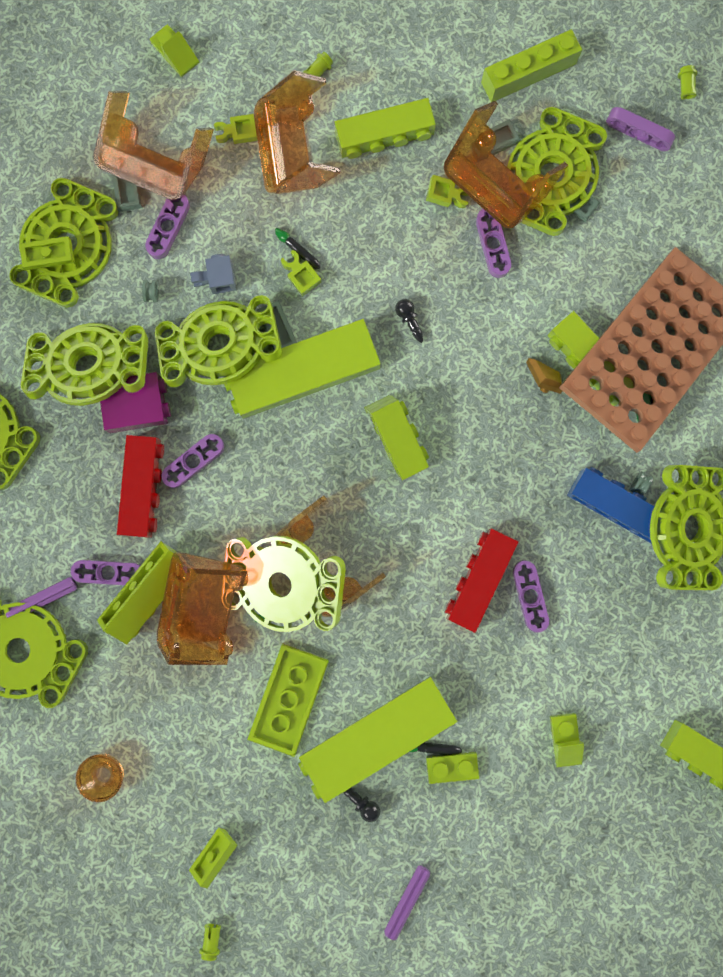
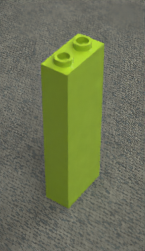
(305, 369)
(376, 740)

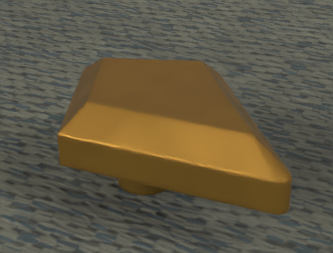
(545, 376)

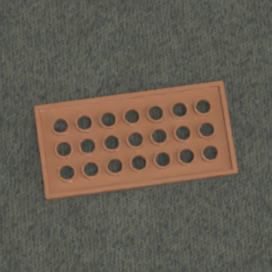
(639, 348)

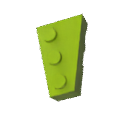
(398, 436)

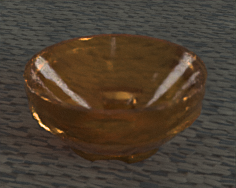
(88, 783)

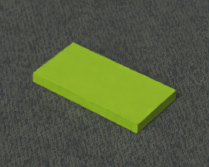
(288, 700)

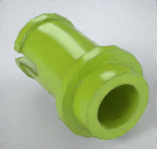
(320, 65)
(687, 81)
(210, 942)

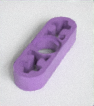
(639, 127)
(153, 238)
(491, 261)
(183, 478)
(89, 578)
(528, 616)

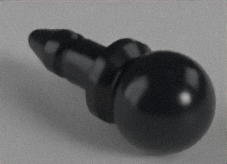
(405, 310)
(368, 809)

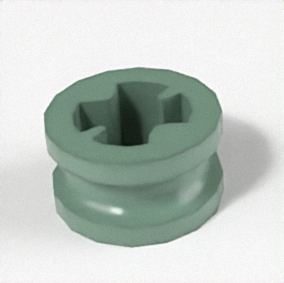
(150, 291)
(641, 483)

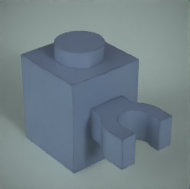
(218, 274)

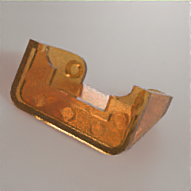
(198, 610)

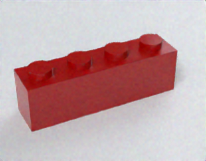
(139, 486)
(481, 580)

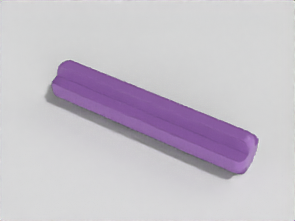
(45, 596)
(407, 902)

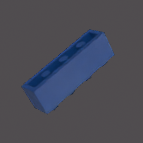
(613, 502)

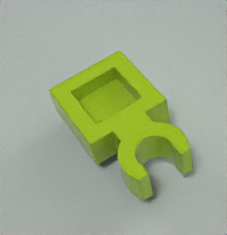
(241, 129)
(442, 192)
(301, 275)

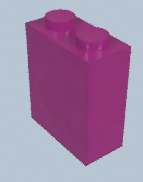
(138, 409)

